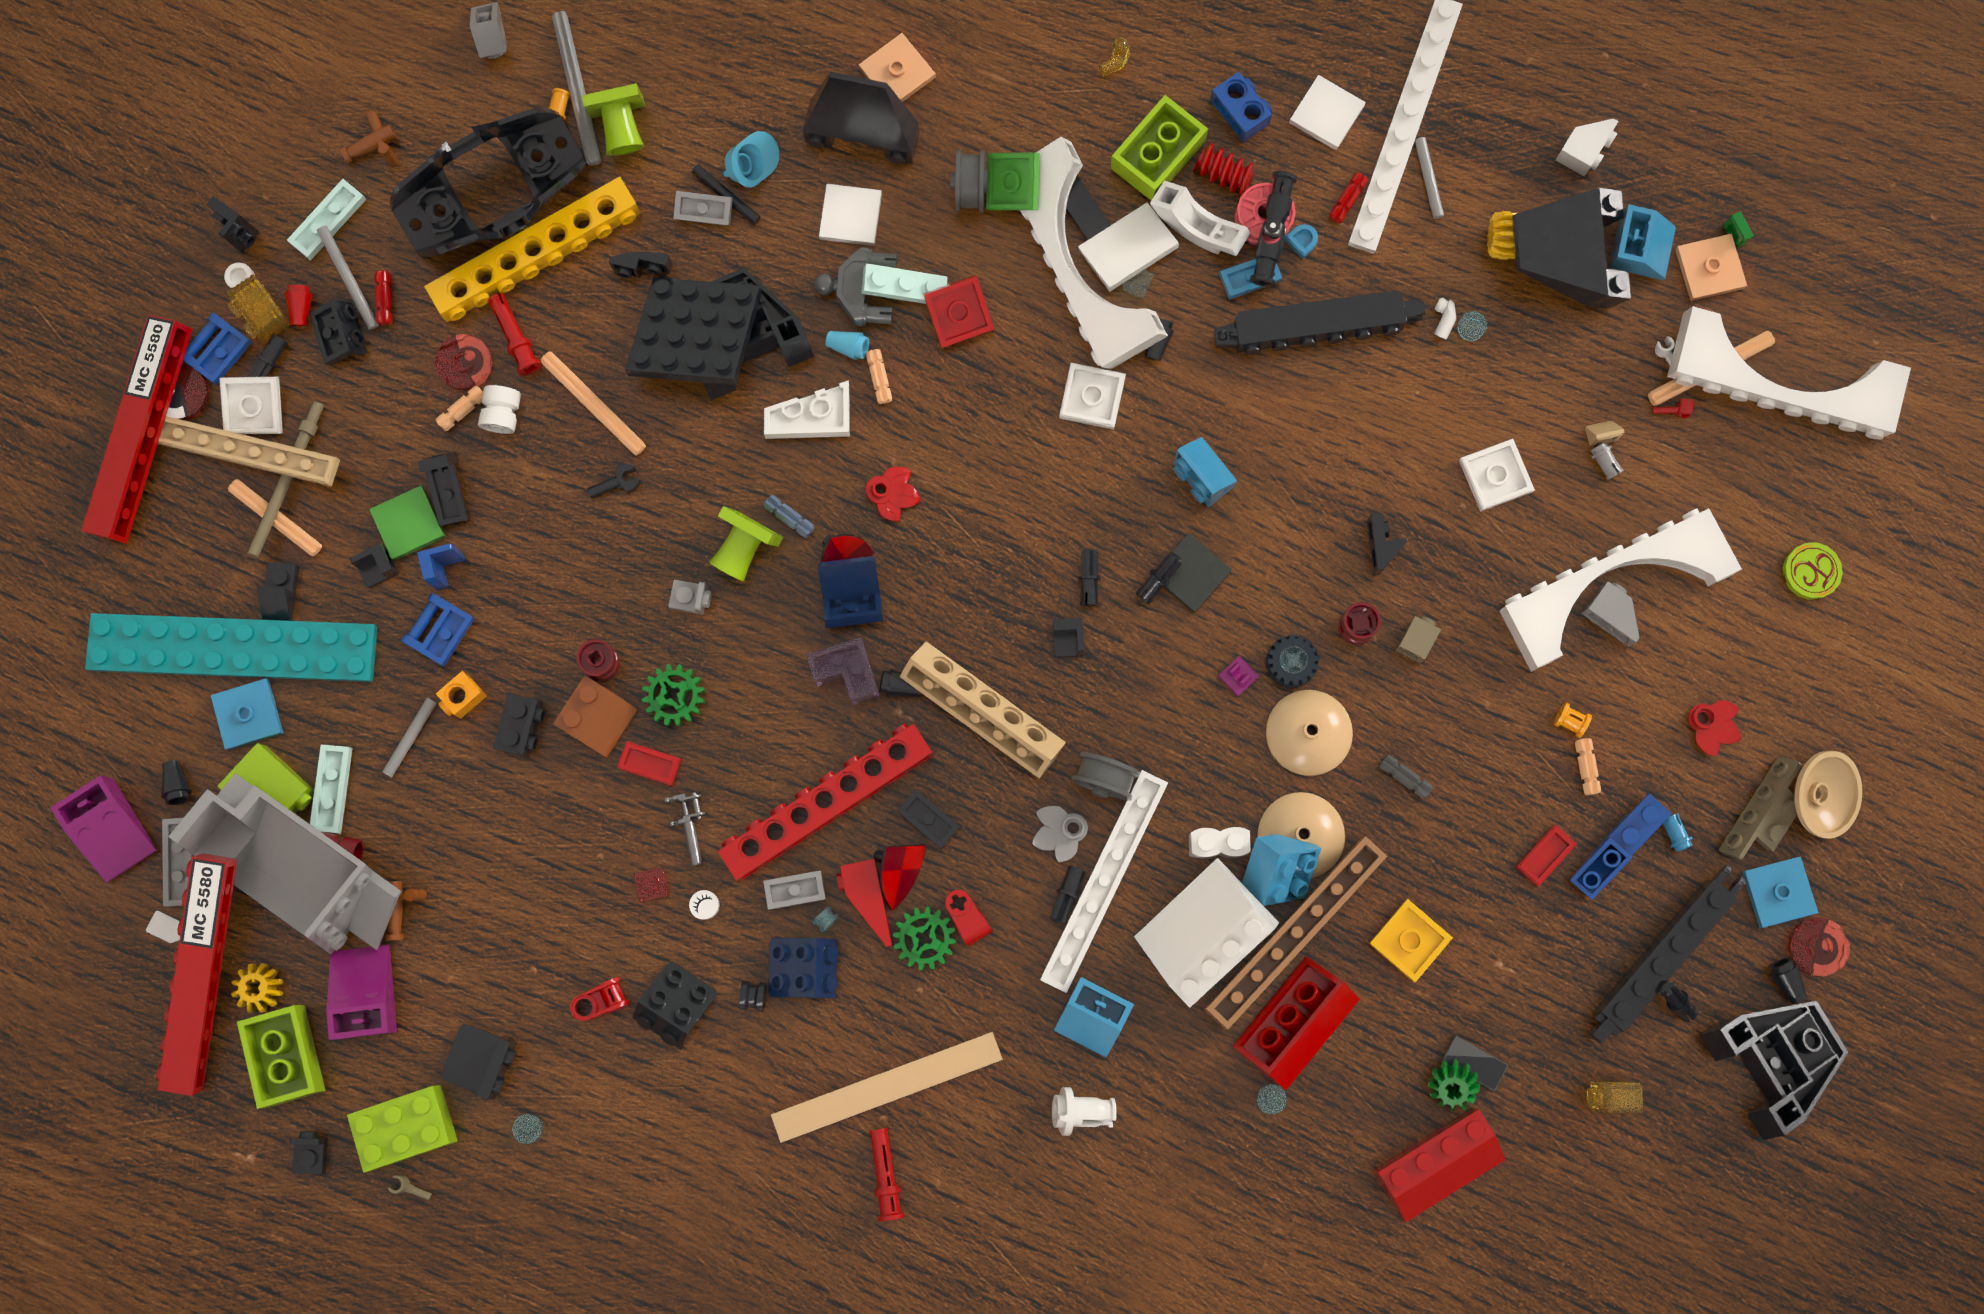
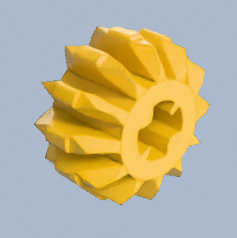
(1501, 236)
(247, 987)

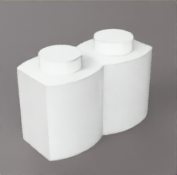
(1228, 843)

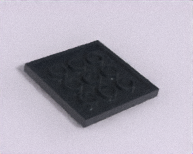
(694, 331)

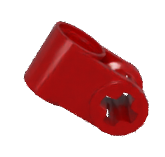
(970, 921)
(601, 1000)

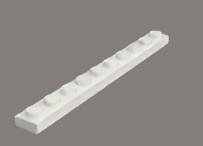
(1404, 125)

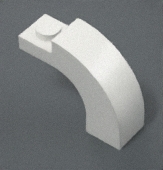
(1195, 223)

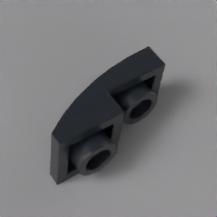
(632, 264)

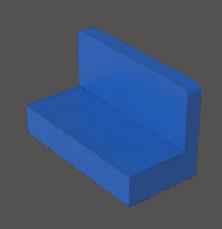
(433, 562)

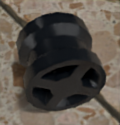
(752, 996)

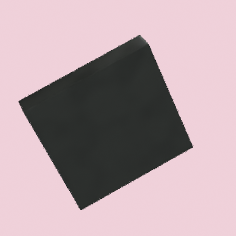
(1198, 574)

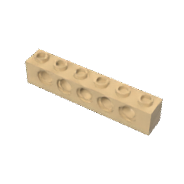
(982, 709)

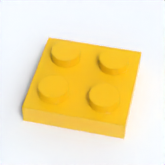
(1410, 940)

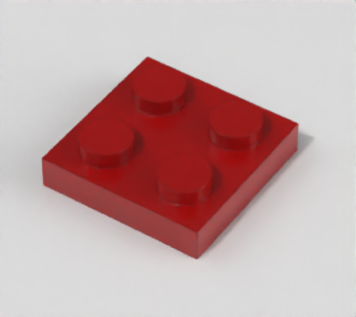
(958, 311)

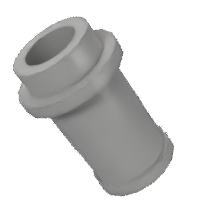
(1606, 460)

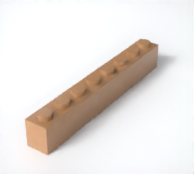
(1295, 933)

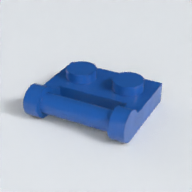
(221, 352)
(444, 635)

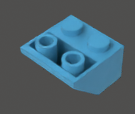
(1643, 243)
(1203, 472)
(1280, 869)
(1093, 1017)

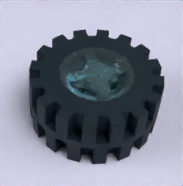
(1299, 654)

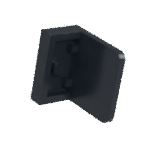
(674, 1004)
(479, 1061)

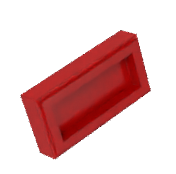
(649, 763)
(1545, 855)

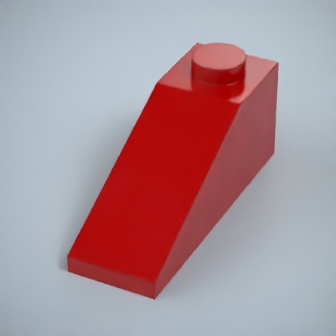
(864, 891)

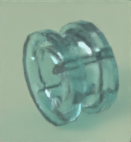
(825, 919)

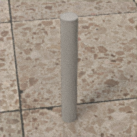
(1429, 178)
(409, 737)

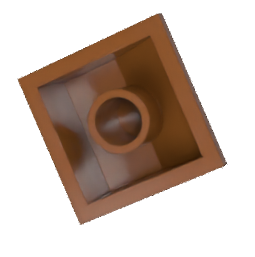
(595, 716)

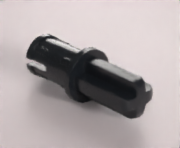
(268, 357)
(1089, 577)
(1159, 577)
(1067, 894)
(1678, 1001)

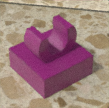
(1238, 676)

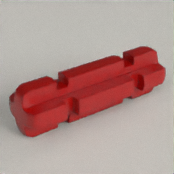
(1348, 197)
(383, 298)

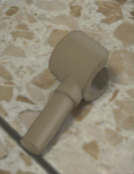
(409, 1188)

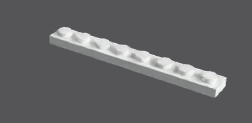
(1103, 882)

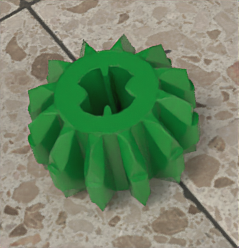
(1454, 1095)

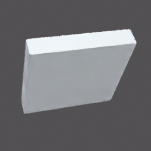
(1327, 112)
(850, 214)
(1092, 396)
(251, 405)
(1496, 475)

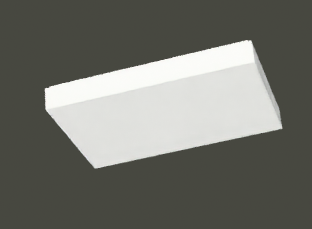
(1128, 246)

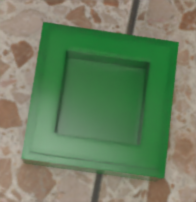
(1739, 229)

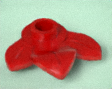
(896, 492)
(1717, 728)

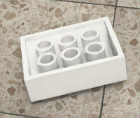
(1205, 932)

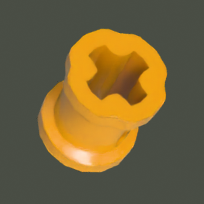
(1572, 720)

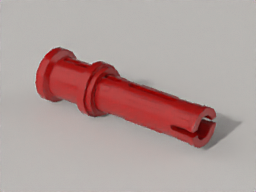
(518, 345)
(887, 1190)

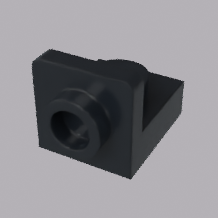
(309, 1153)

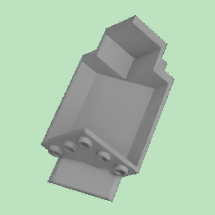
(289, 865)

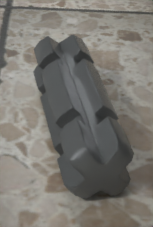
(1406, 776)

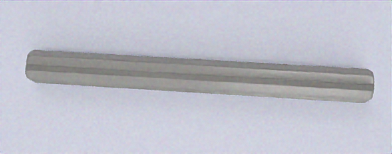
(576, 88)

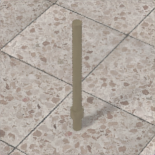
(306, 431)

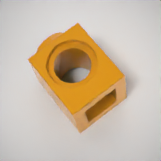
(473, 695)

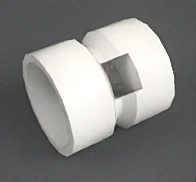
(499, 409)

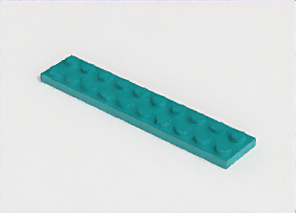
(231, 647)

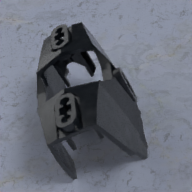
(429, 187)

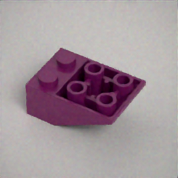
(104, 827)
(360, 993)

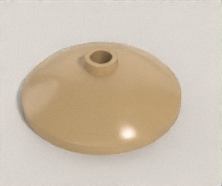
(1296, 748)
(1828, 794)
(1311, 813)

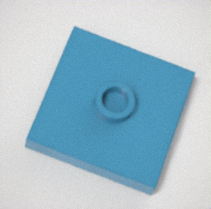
(247, 714)
(1780, 892)

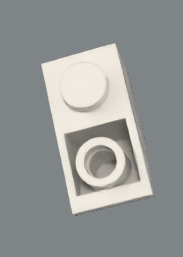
(1585, 144)

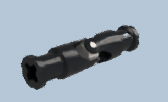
(1277, 210)

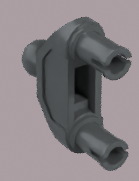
(850, 287)

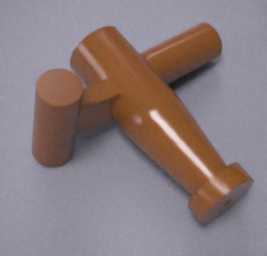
(376, 140)
(395, 922)

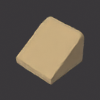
(1603, 432)

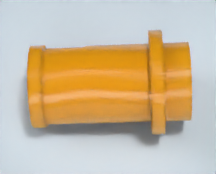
(559, 101)

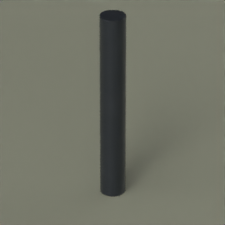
(721, 190)

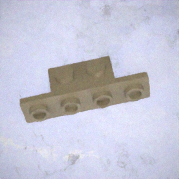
(1767, 813)

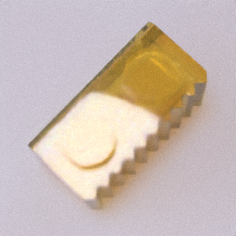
(257, 308)
(1615, 1097)

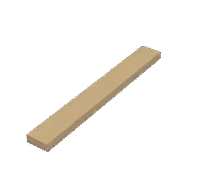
(249, 451)
(886, 1087)

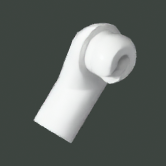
(1448, 319)

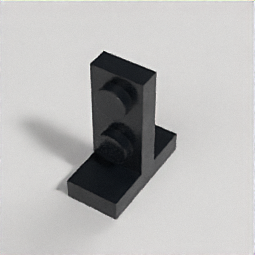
(445, 487)

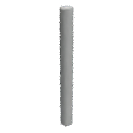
(347, 277)

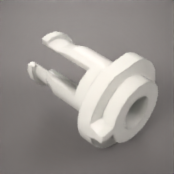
(1080, 1111)

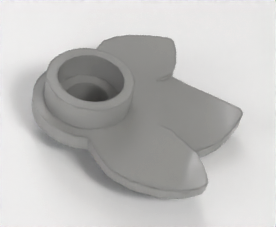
(1055, 832)

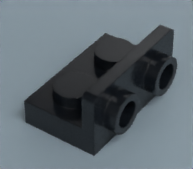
(236, 229)
(337, 331)
(519, 725)

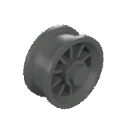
(969, 181)
(1105, 776)

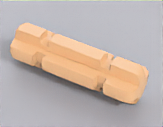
(879, 376)
(460, 408)
(1588, 766)

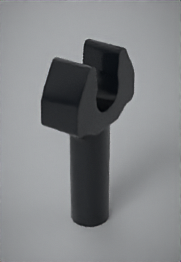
(616, 482)

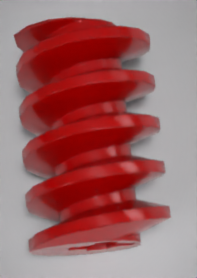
(1225, 169)

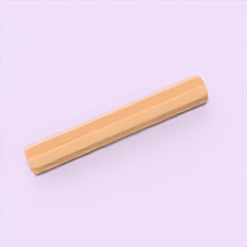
(281, 522)

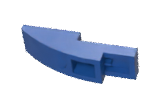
(1619, 846)

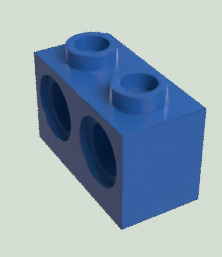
(1235, 109)

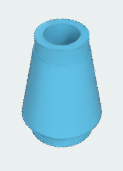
(848, 343)

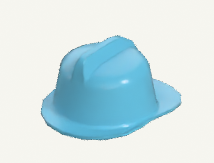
(752, 159)

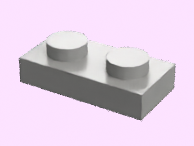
(703, 208)
(794, 890)

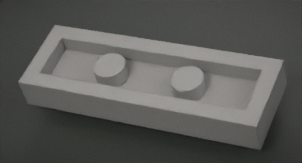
(174, 865)

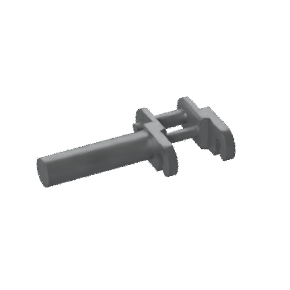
(688, 825)

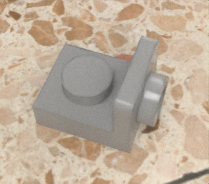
(690, 597)

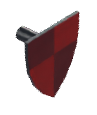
(844, 547)
(899, 871)

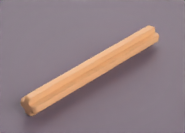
(1744, 350)
(593, 403)

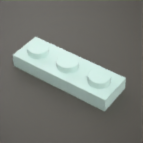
(331, 212)
(899, 283)
(331, 788)

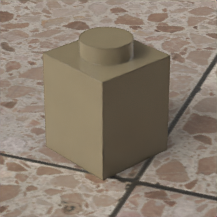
(1418, 638)

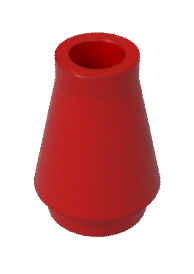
(298, 304)

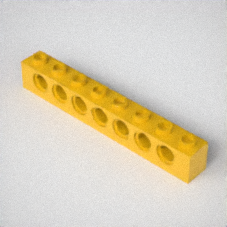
(517, 249)

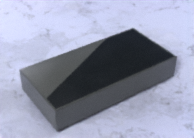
(1487, 1067)

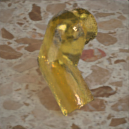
(1119, 57)

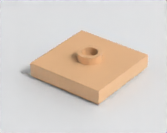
(899, 67)
(1711, 267)

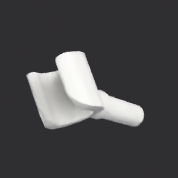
(1665, 353)

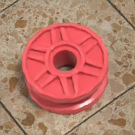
(1247, 211)

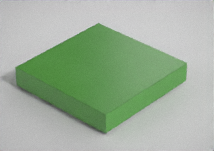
(1012, 181)
(407, 523)

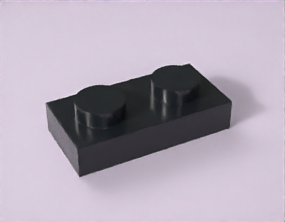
(928, 819)

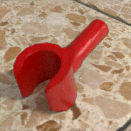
(1683, 411)

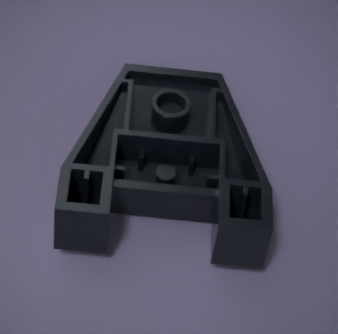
(861, 113)
(1566, 248)
(772, 328)
(1790, 1057)

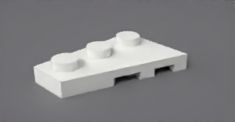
(812, 416)

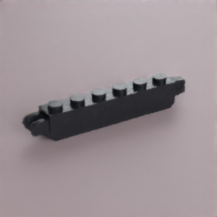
(1318, 322)
(1665, 955)

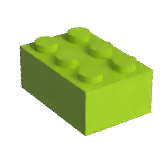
(1158, 147)
(281, 1056)
(402, 1128)

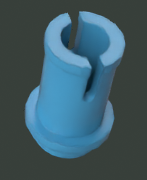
(1677, 833)

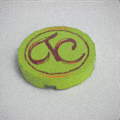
(1812, 570)

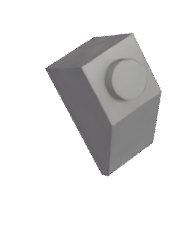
(488, 30)
(1614, 613)

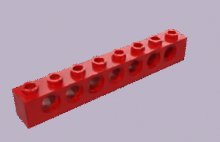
(733, 848)

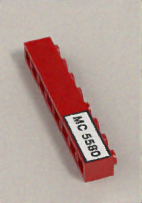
(137, 429)
(196, 974)

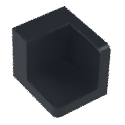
(374, 565)
(1068, 637)

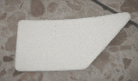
(163, 927)

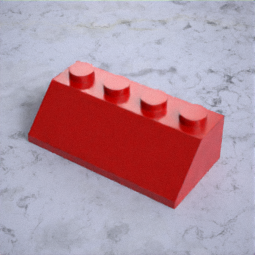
(1296, 1022)
(1440, 1164)

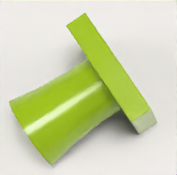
(618, 121)
(741, 543)

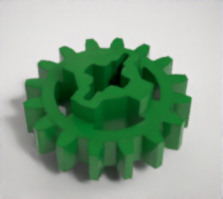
(663, 702)
(908, 929)

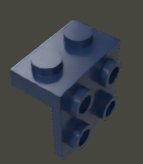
(850, 592)
(802, 967)

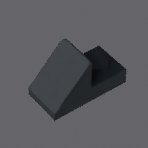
(1381, 550)
(279, 592)

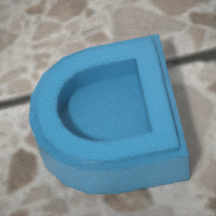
(1302, 239)

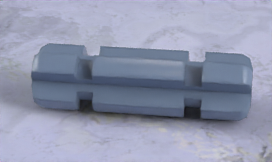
(788, 516)

